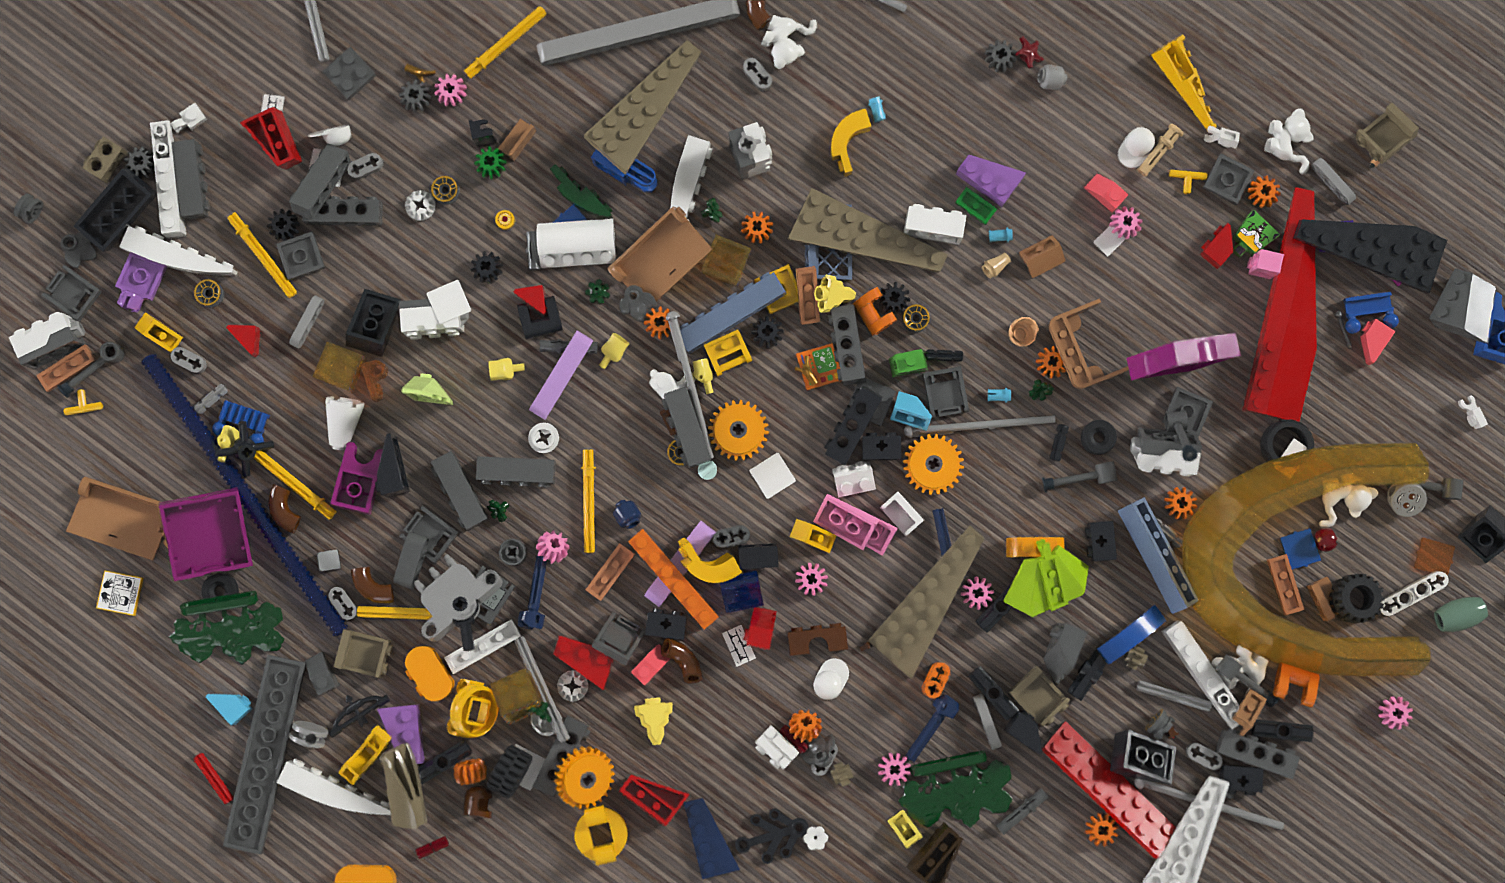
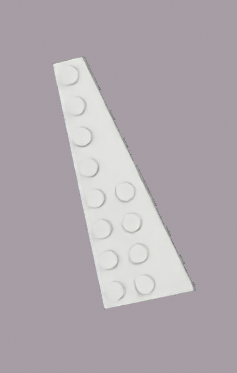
(1191, 839)

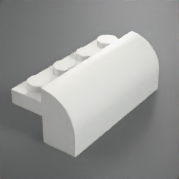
(576, 243)

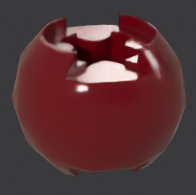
(1325, 539)

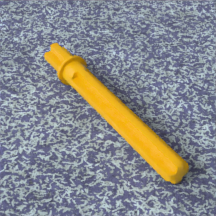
(487, 57)
(245, 233)
(298, 487)
(588, 501)
(393, 612)

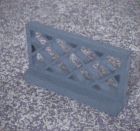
(812, 256)

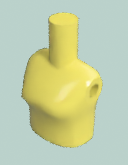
(613, 349)
(504, 369)
(703, 373)
(227, 438)

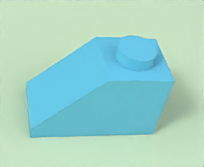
(910, 411)
(230, 706)

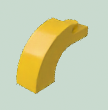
(365, 756)

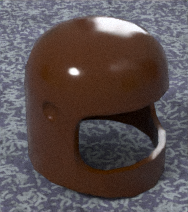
(477, 807)

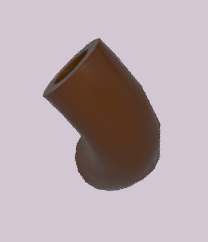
(757, 13)
(280, 511)
(369, 588)
(684, 658)

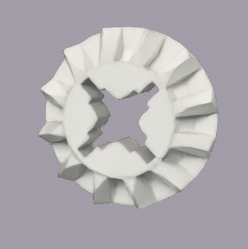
(421, 214)
(546, 429)
(578, 692)

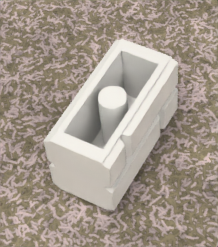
(776, 747)

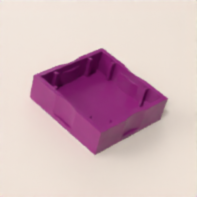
(1183, 356)
(205, 534)

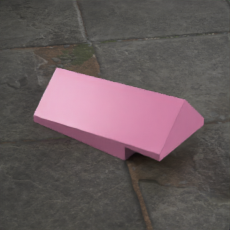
(854, 525)

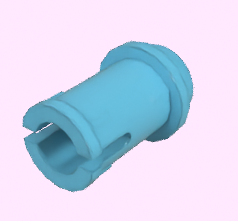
(877, 109)
(1000, 235)
(999, 395)

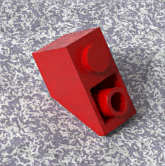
(1220, 247)

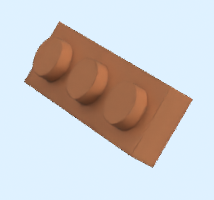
(806, 286)
(66, 368)
(610, 572)
(1285, 584)

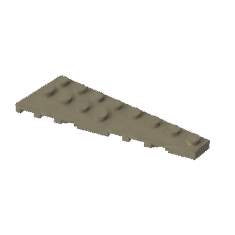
(630, 123)
(843, 228)
(915, 621)

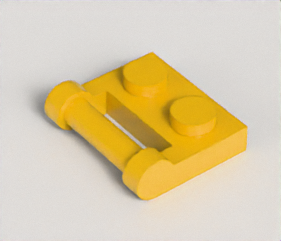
(726, 346)

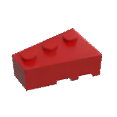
(274, 137)
(760, 628)
(585, 660)
(654, 799)

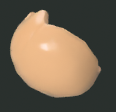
(1023, 331)

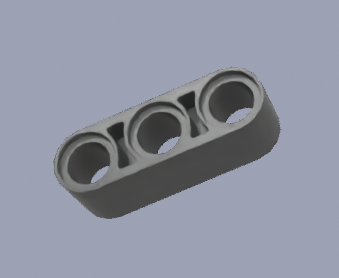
(411, 560)

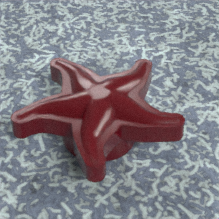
(1029, 53)

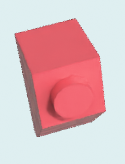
(1106, 192)
(1374, 339)
(650, 665)

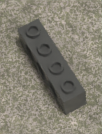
(371, 217)
(856, 373)
(573, 726)
(1288, 759)

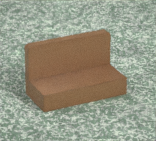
(517, 139)
(1042, 256)
(1320, 594)
(1249, 710)

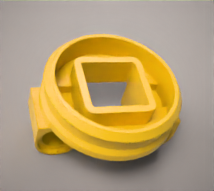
(460, 709)
(606, 852)

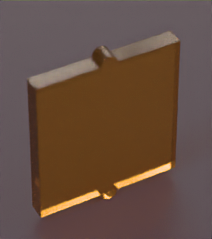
(1434, 556)

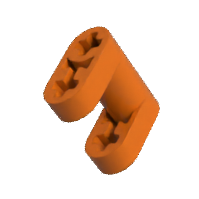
(869, 314)
(1297, 676)
(938, 686)

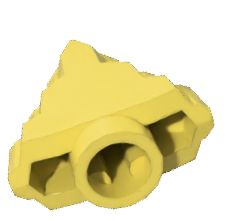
(832, 293)
(654, 717)

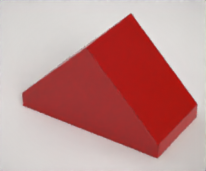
(534, 297)
(247, 336)

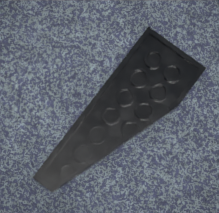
(1392, 251)

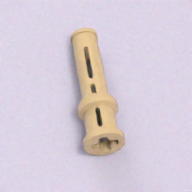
(1165, 143)

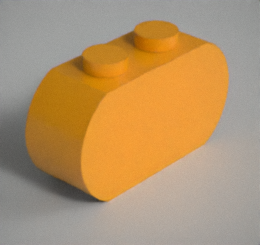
(1027, 547)
(429, 673)
(366, 874)

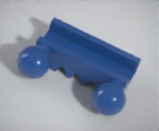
(1369, 305)
(235, 413)

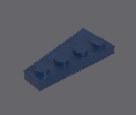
(710, 847)

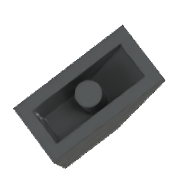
(321, 674)

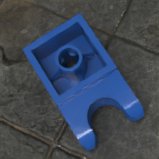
(638, 175)
(1496, 347)

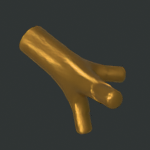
(418, 72)
(806, 370)

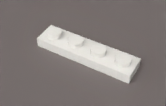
(483, 646)

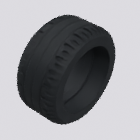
(1267, 438)

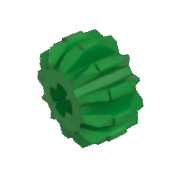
(495, 157)

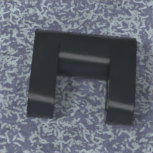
(543, 325)

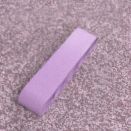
(561, 375)
(699, 540)

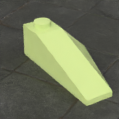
(426, 390)

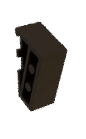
(936, 856)

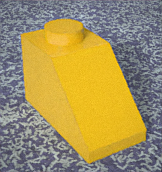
(158, 332)
(813, 535)

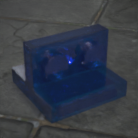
(741, 592)

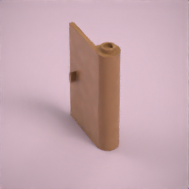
(663, 248)
(117, 512)

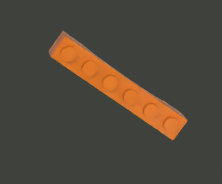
(673, 579)

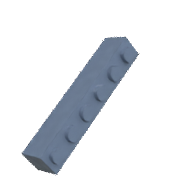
(732, 312)
(1158, 555)

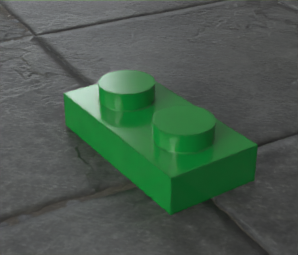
(975, 206)

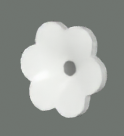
(818, 842)

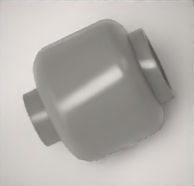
(1051, 77)

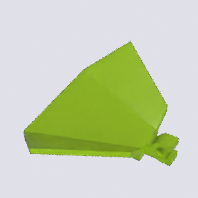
(1047, 581)

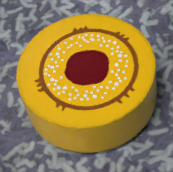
(505, 220)

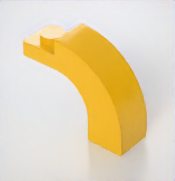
(850, 126)
(713, 571)

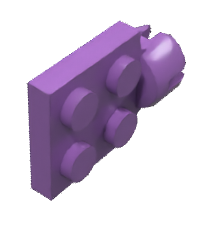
(138, 281)

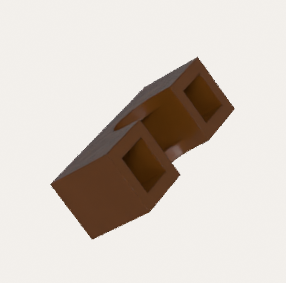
(834, 636)

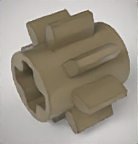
(1135, 658)
(842, 774)

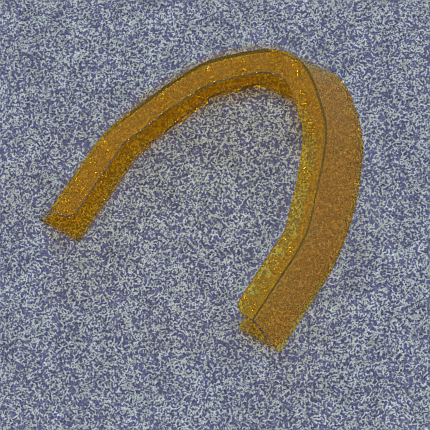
(1252, 498)

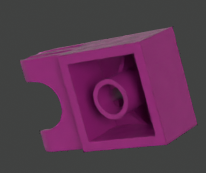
(353, 475)

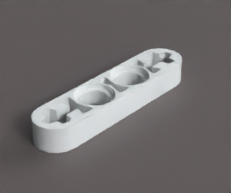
(1413, 594)

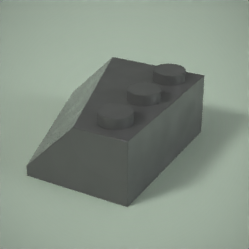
(1465, 306)
(1063, 650)

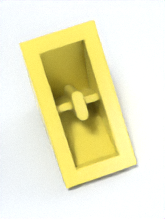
(904, 828)

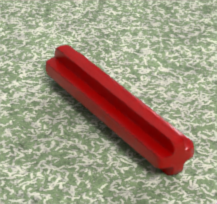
(213, 778)

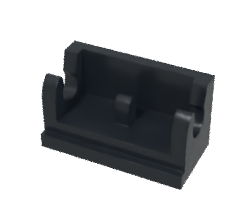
(480, 136)
(758, 556)

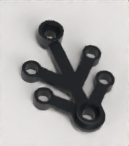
(775, 834)

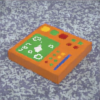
(822, 365)

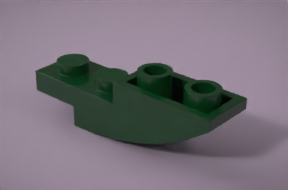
(585, 200)

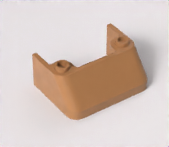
(1062, 331)

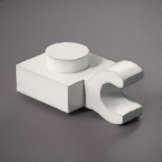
(191, 117)
(1224, 136)
(1475, 415)

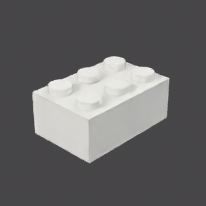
(935, 224)

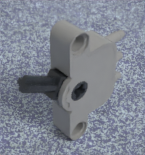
(448, 593)

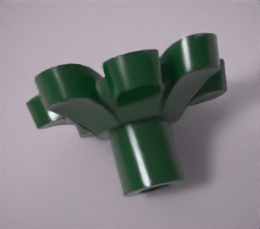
(712, 211)
(597, 295)
(1040, 390)
(498, 510)
(541, 711)

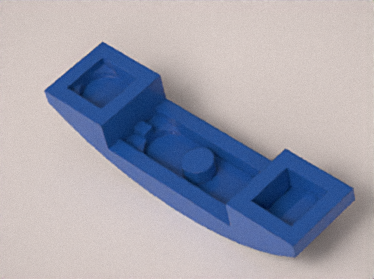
(1132, 635)

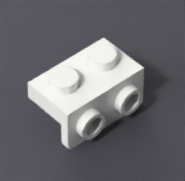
(854, 478)

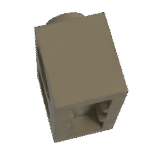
(109, 162)

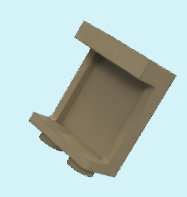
(1387, 134)
(363, 653)
(1039, 697)

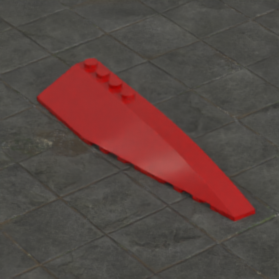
(1289, 326)

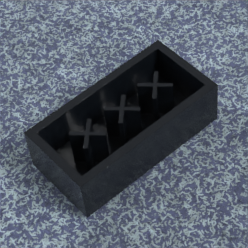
(115, 209)

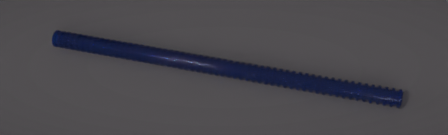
(247, 498)

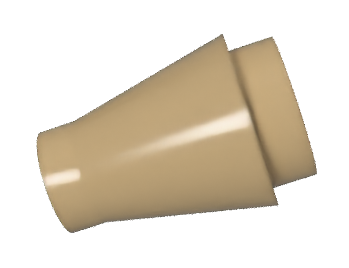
(995, 265)

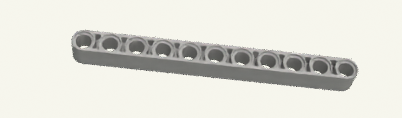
(637, 30)

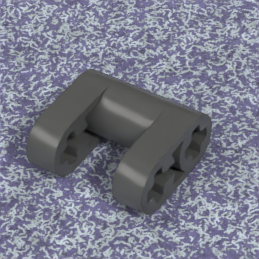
(724, 532)

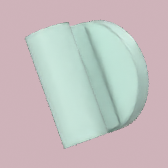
(707, 470)

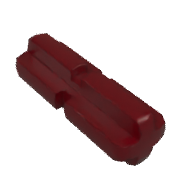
(801, 747)
(434, 846)

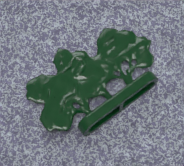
(232, 633)
(962, 794)

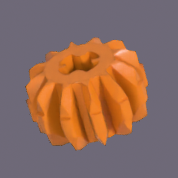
(1262, 199)
(765, 227)
(653, 325)
(1045, 358)
(1174, 506)
(803, 732)
(470, 771)
(1099, 837)

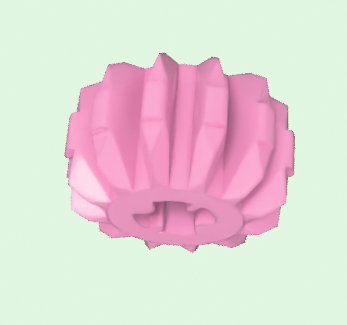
(458, 90)
(1120, 217)
(553, 554)
(805, 581)
(978, 599)
(1400, 718)
(894, 762)

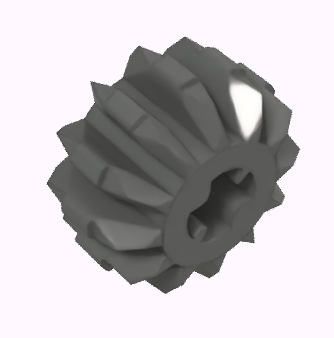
(993, 53)
(408, 99)
(140, 155)

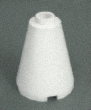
(342, 420)

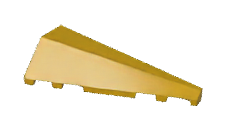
(1176, 65)

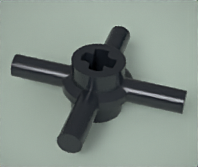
(240, 444)

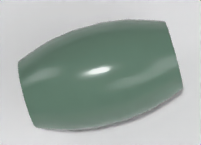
(1460, 614)

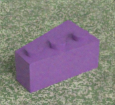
(990, 178)
(405, 726)

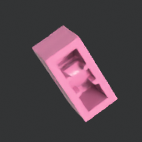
(1265, 264)

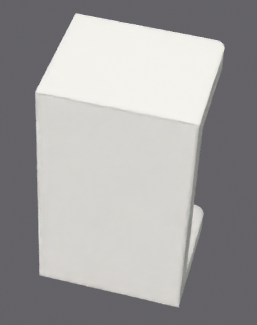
(901, 513)

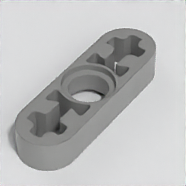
(1333, 181)
(306, 321)
(986, 721)

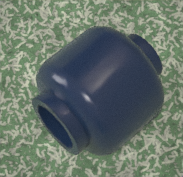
(627, 514)

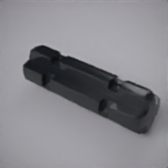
(944, 355)
(1059, 442)

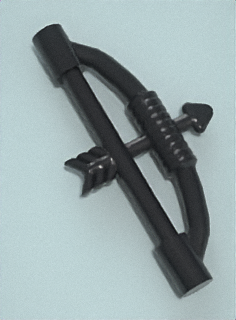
(380, 701)

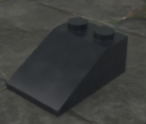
(372, 323)
(391, 470)
(1142, 757)

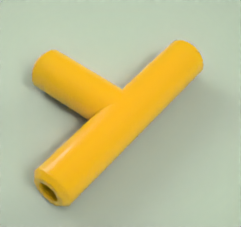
(1188, 176)
(83, 406)

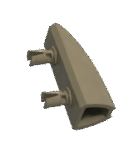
(404, 787)

